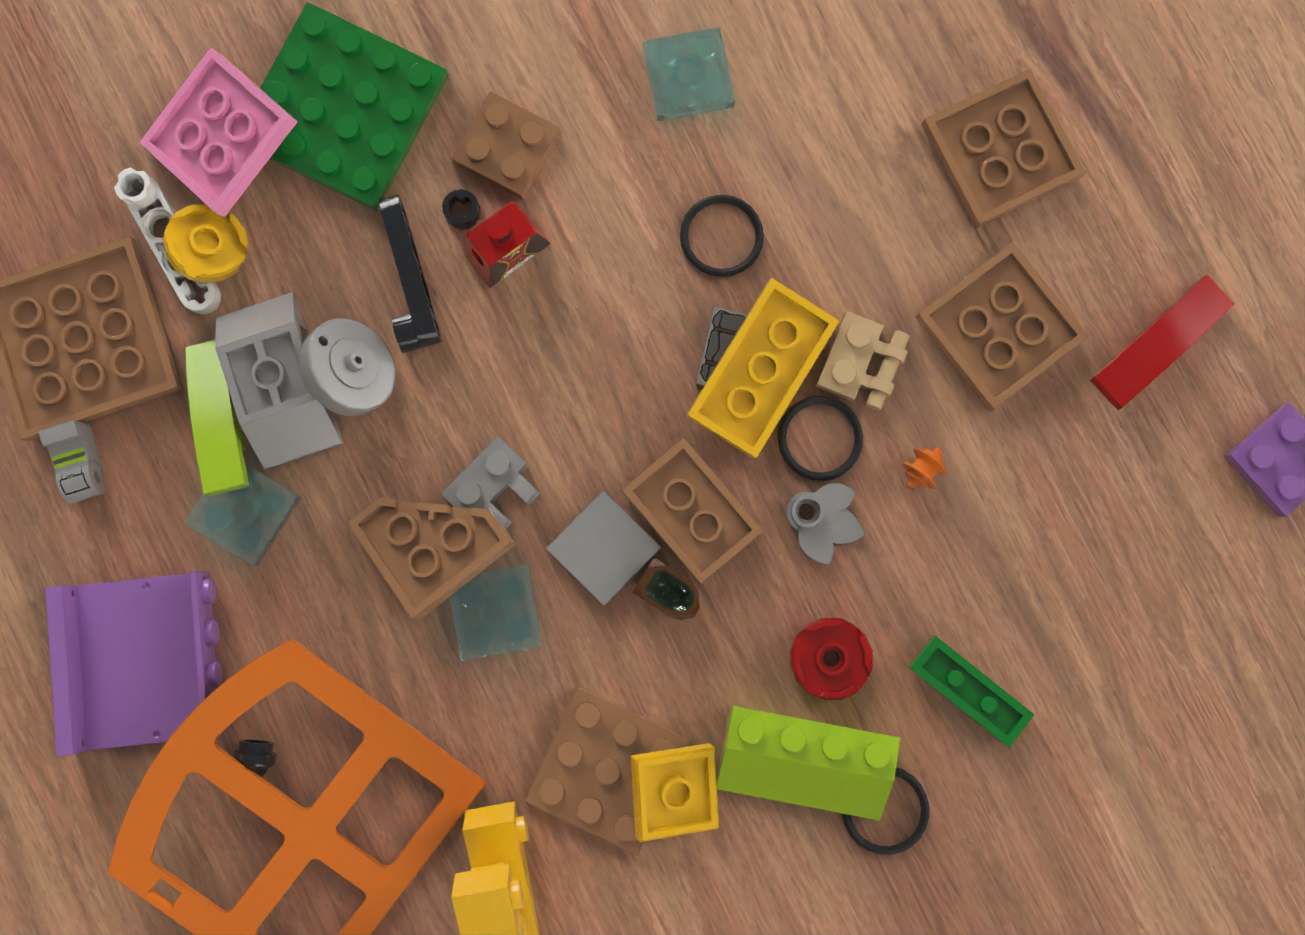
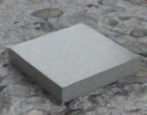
(603, 548)

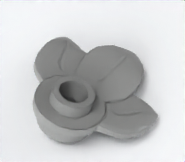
(829, 523)

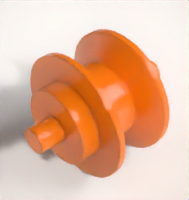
(924, 468)

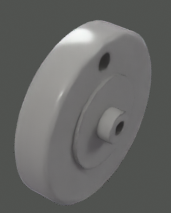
(347, 367)

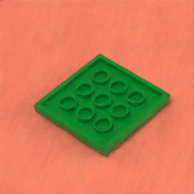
(353, 104)

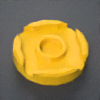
(205, 244)

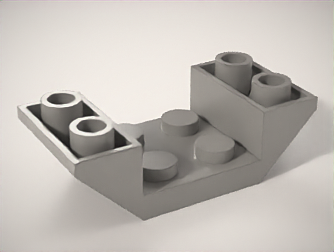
(263, 375)

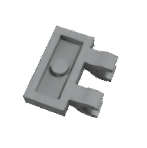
(488, 478)

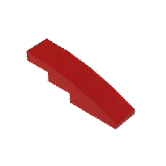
(1162, 342)

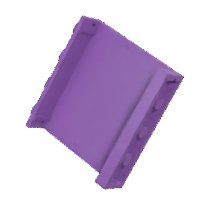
(130, 659)

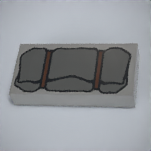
(722, 330)

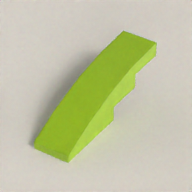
(214, 423)

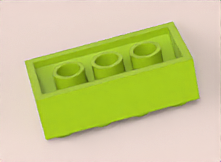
(807, 763)

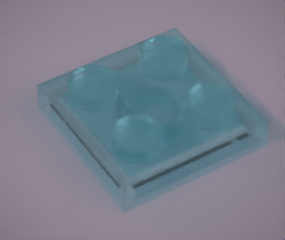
(688, 74)
(245, 518)
(496, 613)

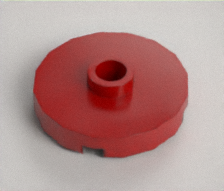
(852, 664)

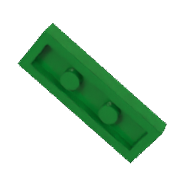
(971, 691)

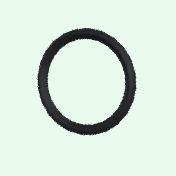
(728, 200)
(858, 442)
(915, 837)

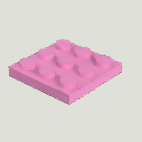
(218, 132)

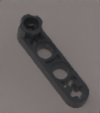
(420, 326)

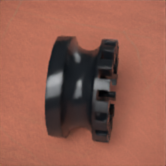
(458, 220)

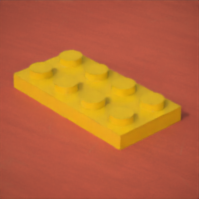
(762, 368)

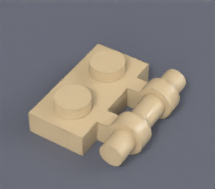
(851, 354)

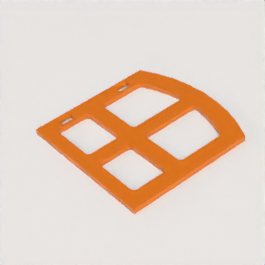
(307, 831)

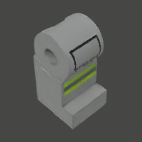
(74, 460)

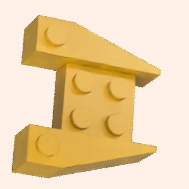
(498, 889)

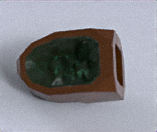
(668, 591)

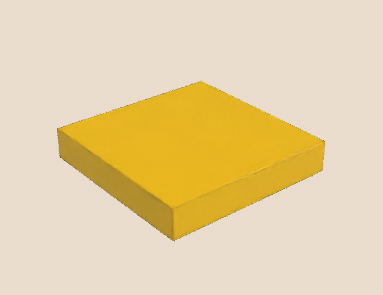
(674, 792)

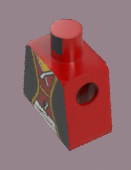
(503, 243)

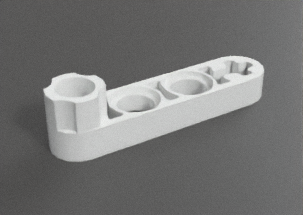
(128, 191)

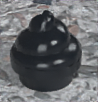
(256, 755)

